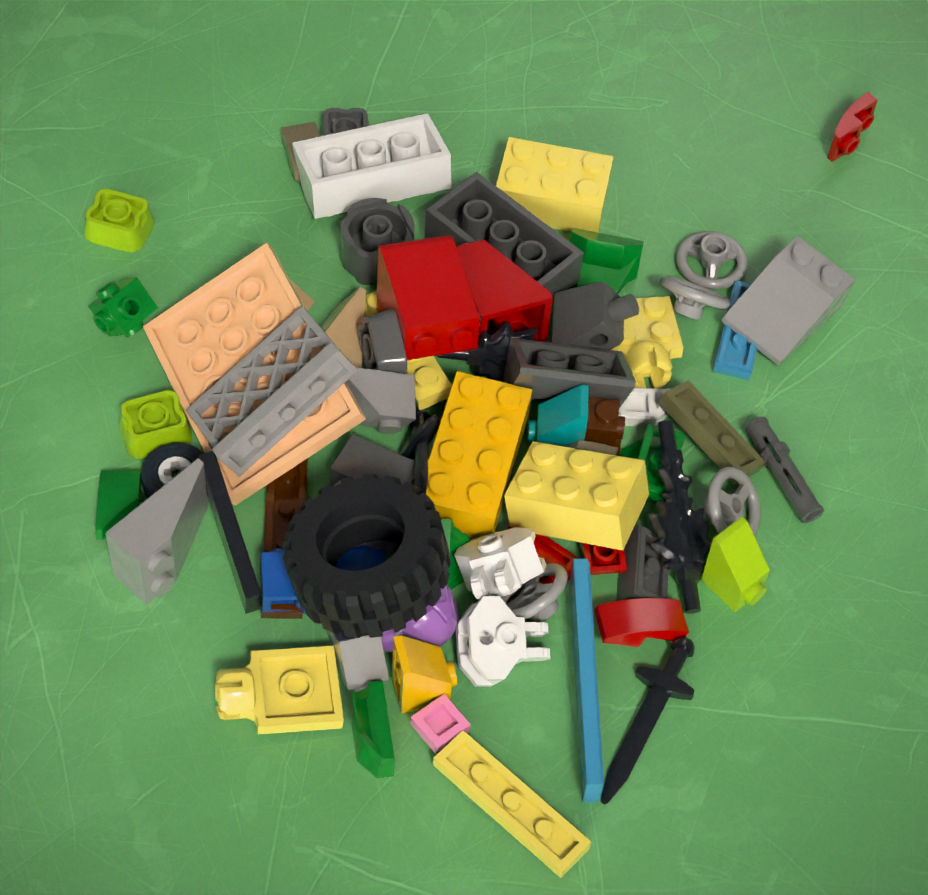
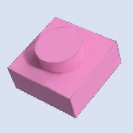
(439, 723)

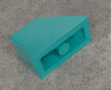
(561, 418)

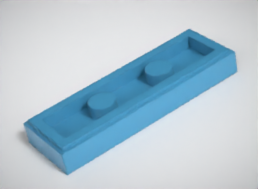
(735, 354)

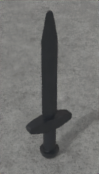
(417, 446)
(662, 686)

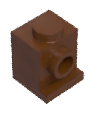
(603, 422)

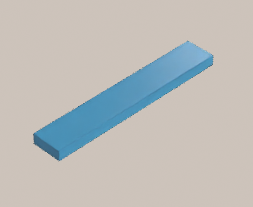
(586, 682)

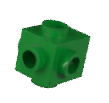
(122, 307)

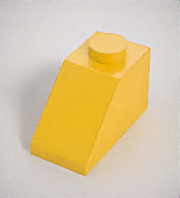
(420, 673)

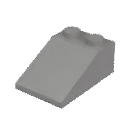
(789, 300)
(157, 535)

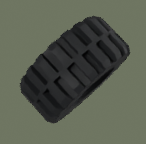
(373, 597)

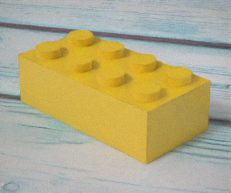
(476, 451)

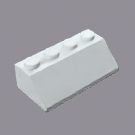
(372, 162)

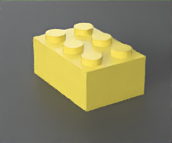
(556, 183)
(577, 495)

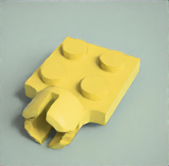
(651, 341)
(283, 690)

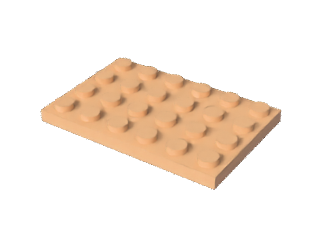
(215, 331)

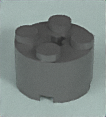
(367, 227)

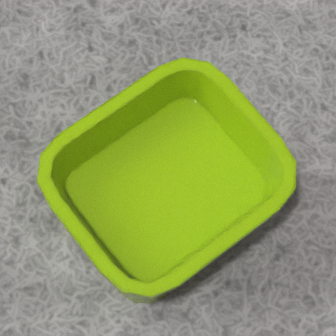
(118, 221)
(153, 422)

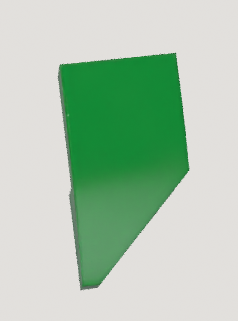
(117, 497)

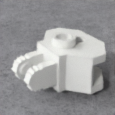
(499, 562)
(495, 641)

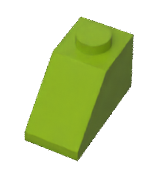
(736, 567)

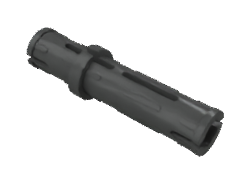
(806, 503)

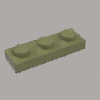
(710, 429)

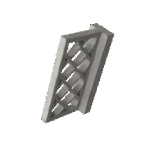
(283, 405)

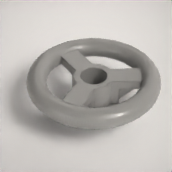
(712, 252)
(692, 297)
(725, 508)
(538, 600)

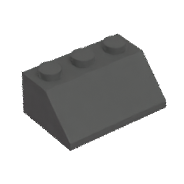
(561, 367)

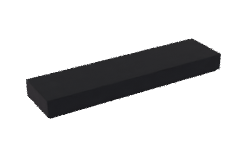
(231, 534)

